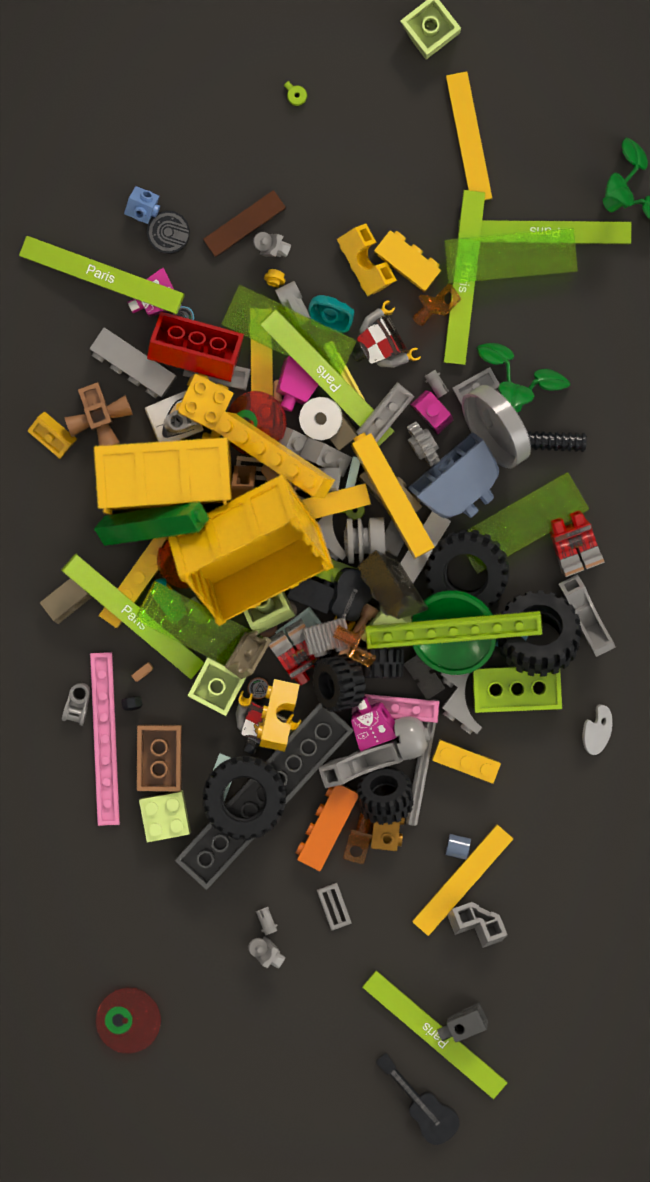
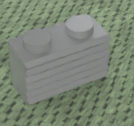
(320, 637)

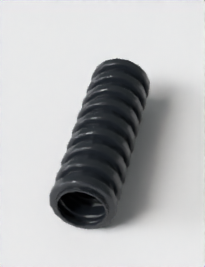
(557, 441)

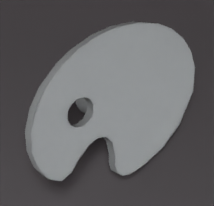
(596, 735)

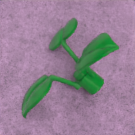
(617, 190)
(514, 393)

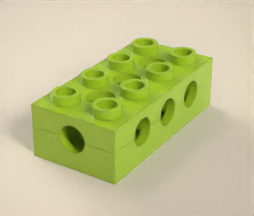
(483, 701)

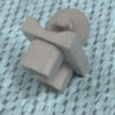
(271, 245)
(266, 952)

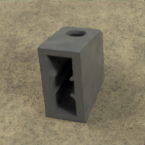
(471, 1018)

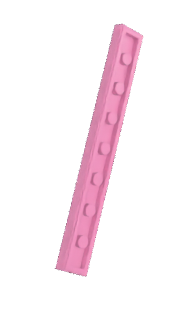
(105, 738)

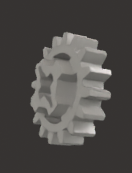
(423, 444)

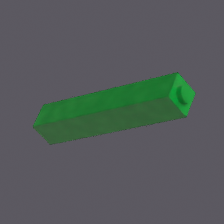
(152, 523)

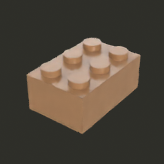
(159, 757)

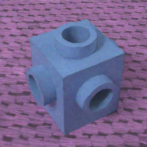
(142, 205)

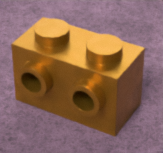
(387, 836)

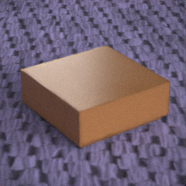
(142, 672)

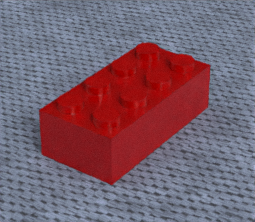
(195, 346)

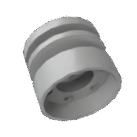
(364, 540)

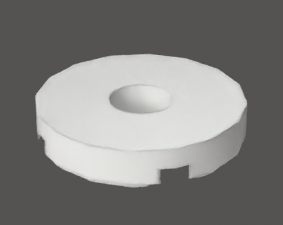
(308, 421)

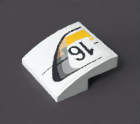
(160, 410)

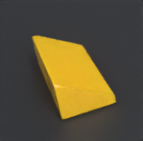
(51, 434)

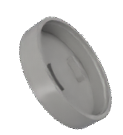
(497, 424)

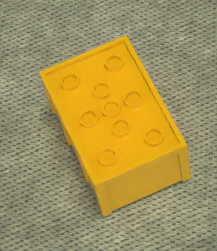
(163, 474)
(251, 550)

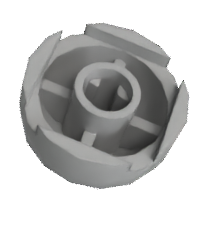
(412, 737)

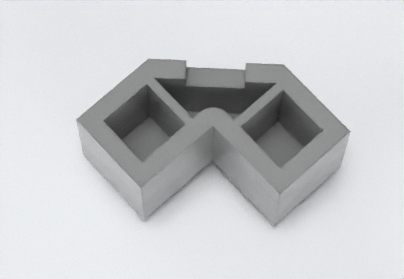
(487, 924)

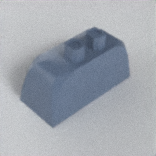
(459, 479)

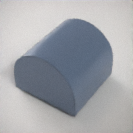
(458, 846)

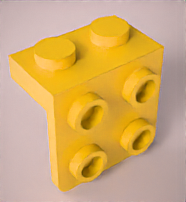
(204, 401)

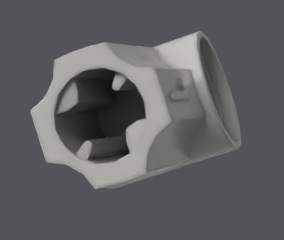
(291, 297)

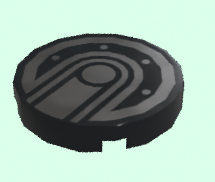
(168, 232)

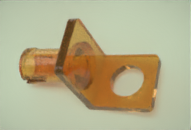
(436, 305)
(353, 640)
(359, 838)

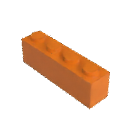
(327, 826)

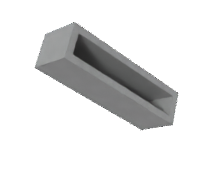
(133, 363)

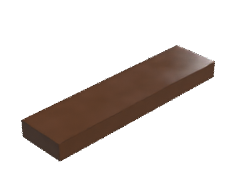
(244, 223)

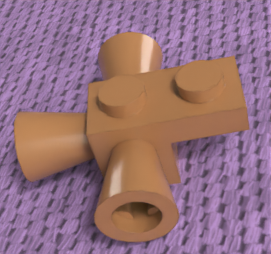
(98, 415)

